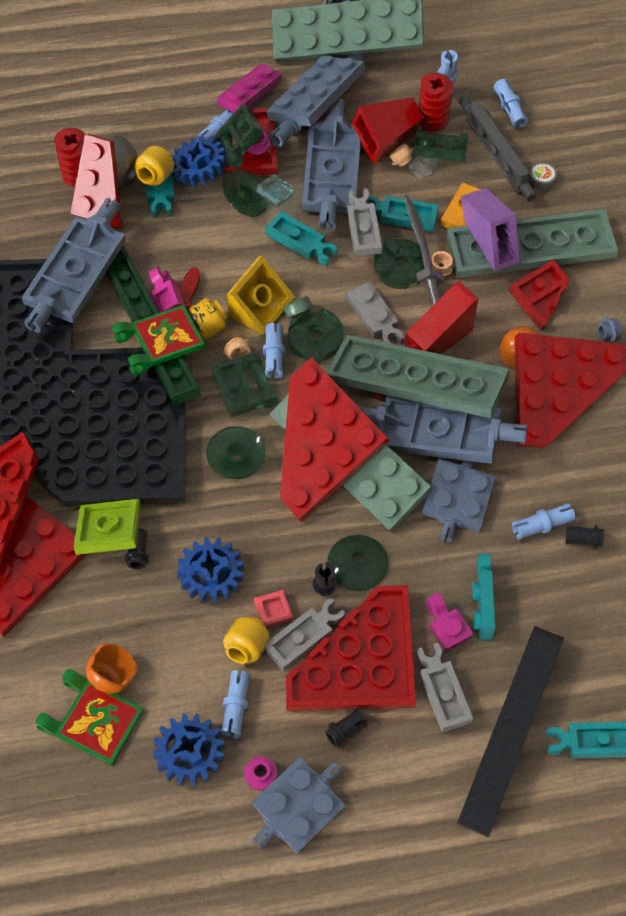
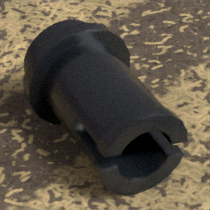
(585, 536)
(137, 557)
(322, 576)
(346, 728)

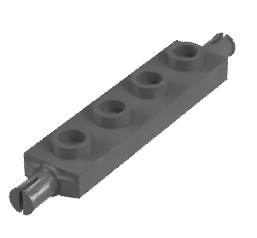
(498, 147)

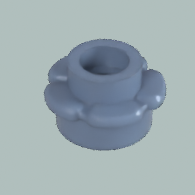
(609, 330)

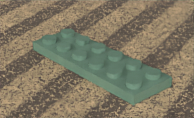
(347, 28)
(560, 237)
(419, 375)
(382, 484)

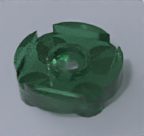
(386, 265)
(321, 348)

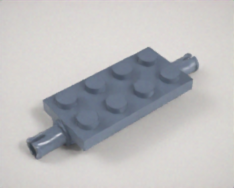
(313, 94)
(331, 166)
(74, 268)
(442, 431)

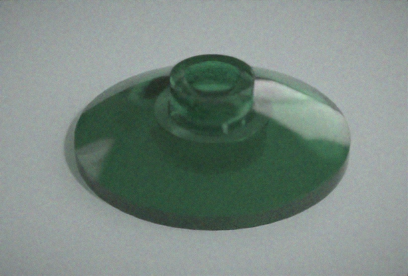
(241, 193)
(232, 442)
(358, 574)

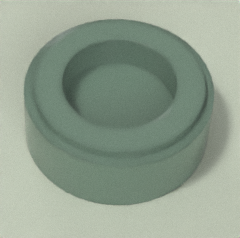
(297, 306)

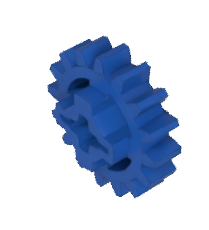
(199, 161)
(225, 568)
(179, 757)

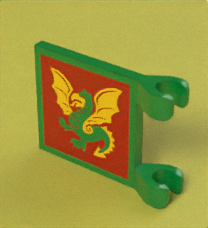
(161, 337)
(95, 722)

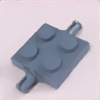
(458, 497)
(297, 805)

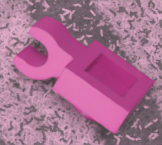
(166, 291)
(447, 627)

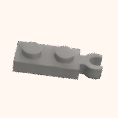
(363, 225)
(374, 313)
(302, 635)
(444, 691)

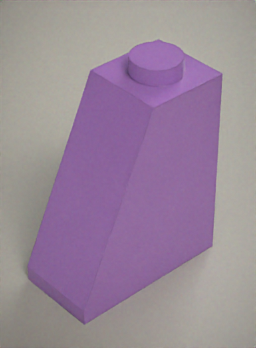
(492, 227)

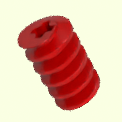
(435, 101)
(69, 150)

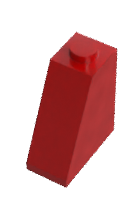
(386, 126)
(445, 321)

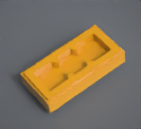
(453, 215)

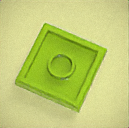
(107, 526)

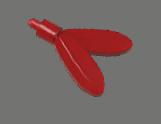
(189, 286)

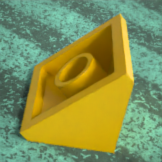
(258, 297)

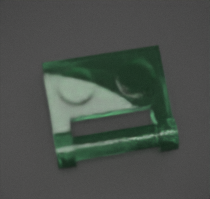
(245, 131)
(440, 146)
(235, 386)

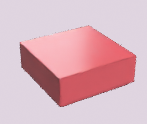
(273, 609)

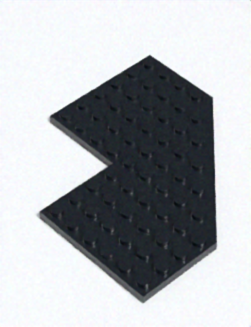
(84, 411)

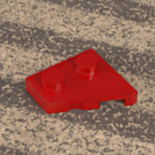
(540, 292)

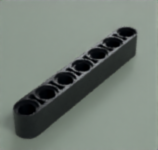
(510, 732)

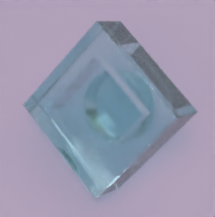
(275, 190)

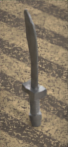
(426, 275)

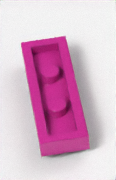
(250, 88)

